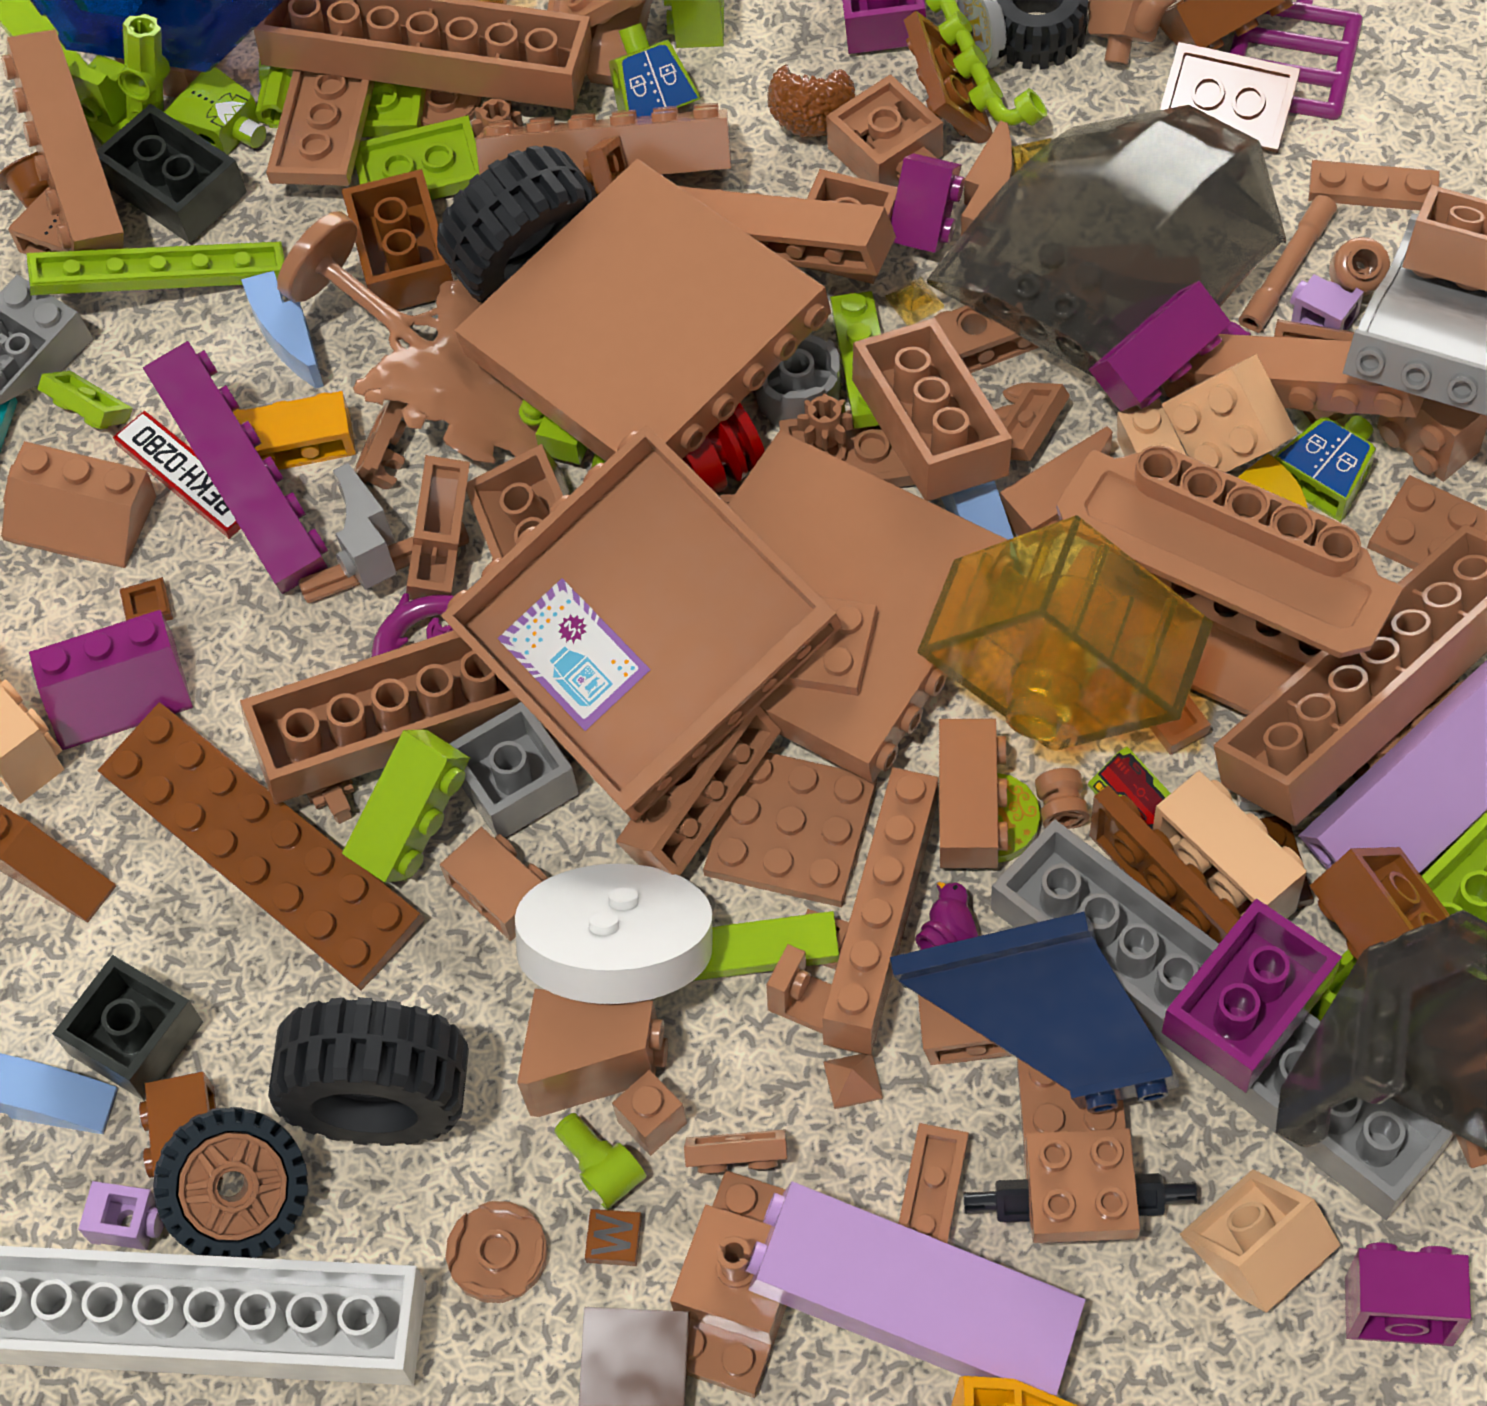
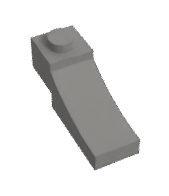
(364, 532)

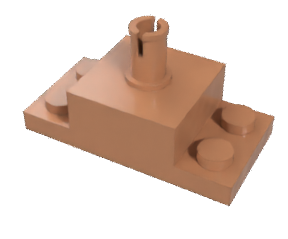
(728, 1323)

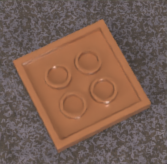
(793, 830)

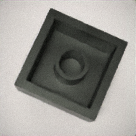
(128, 1027)

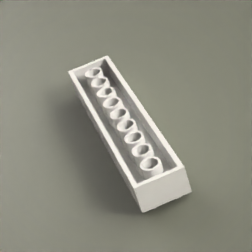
(210, 1315)

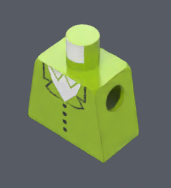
(218, 111)

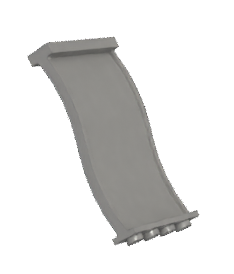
(1423, 337)

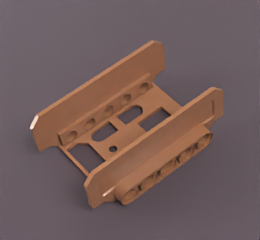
(1240, 556)

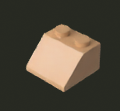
(1262, 1239)

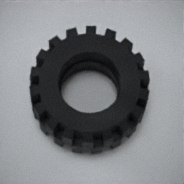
(1043, 36)

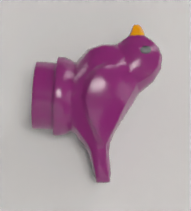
(948, 917)

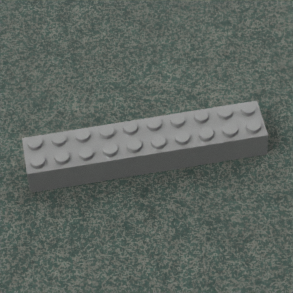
(1154, 953)

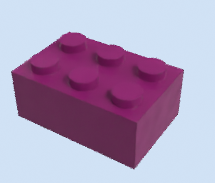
(1250, 995)

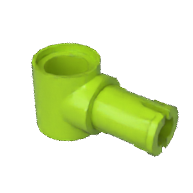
(604, 1167)

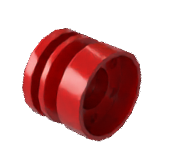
(727, 448)

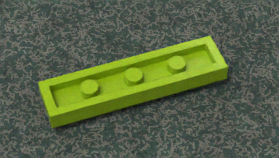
(853, 321)

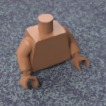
(1125, 23)

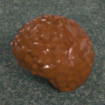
(805, 102)

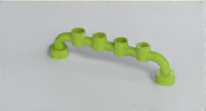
(973, 63)

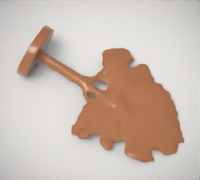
(427, 376)

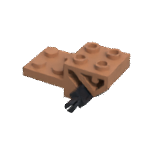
(1075, 1172)

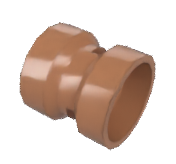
(1061, 796)

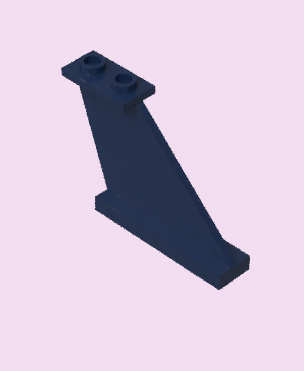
(1050, 1004)

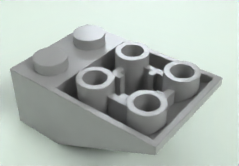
(35, 337)

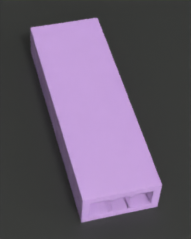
(1419, 790)
(912, 1291)

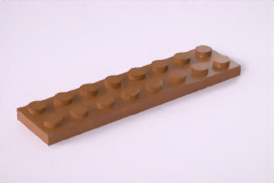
(261, 846)

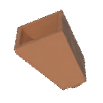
(586, 1050)

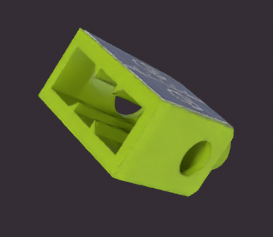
(649, 75)
(1330, 463)

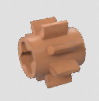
(494, 111)
(825, 422)

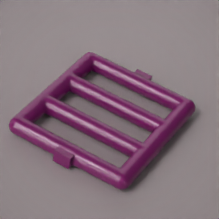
(1344, 50)

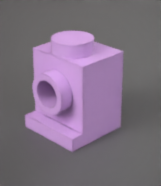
(1325, 304)
(107, 1208)

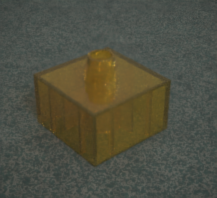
(1066, 636)

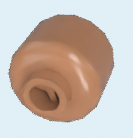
(1366, 254)

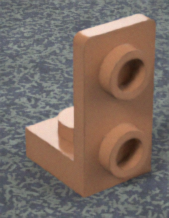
(795, 992)

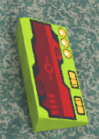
(1133, 779)

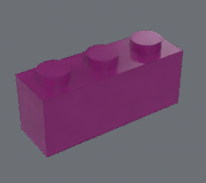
(1161, 347)

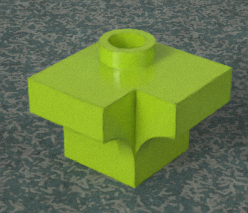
(99, 89)

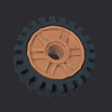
(204, 1152)

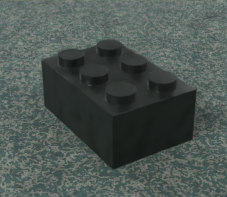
(171, 173)

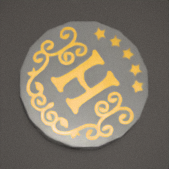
(987, 27)

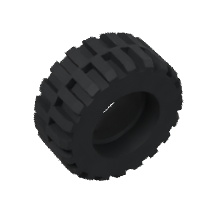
(510, 216)
(369, 1071)

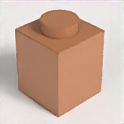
(649, 1112)

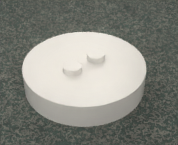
(613, 933)

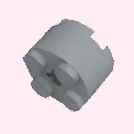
(804, 376)

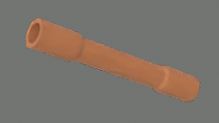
(1267, 297)

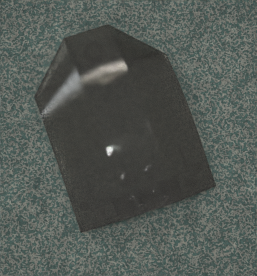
(1114, 228)

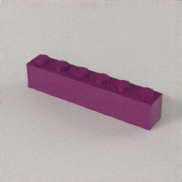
(235, 466)

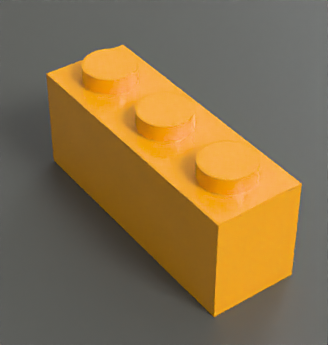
(302, 429)

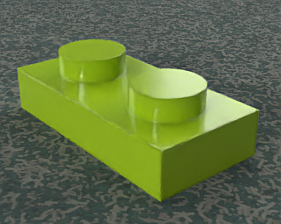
(84, 398)

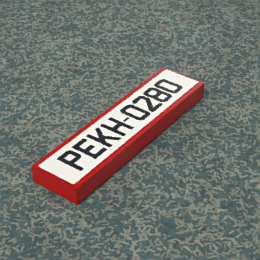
(176, 468)

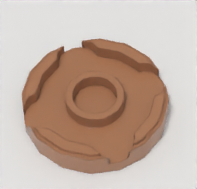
(508, 1264)

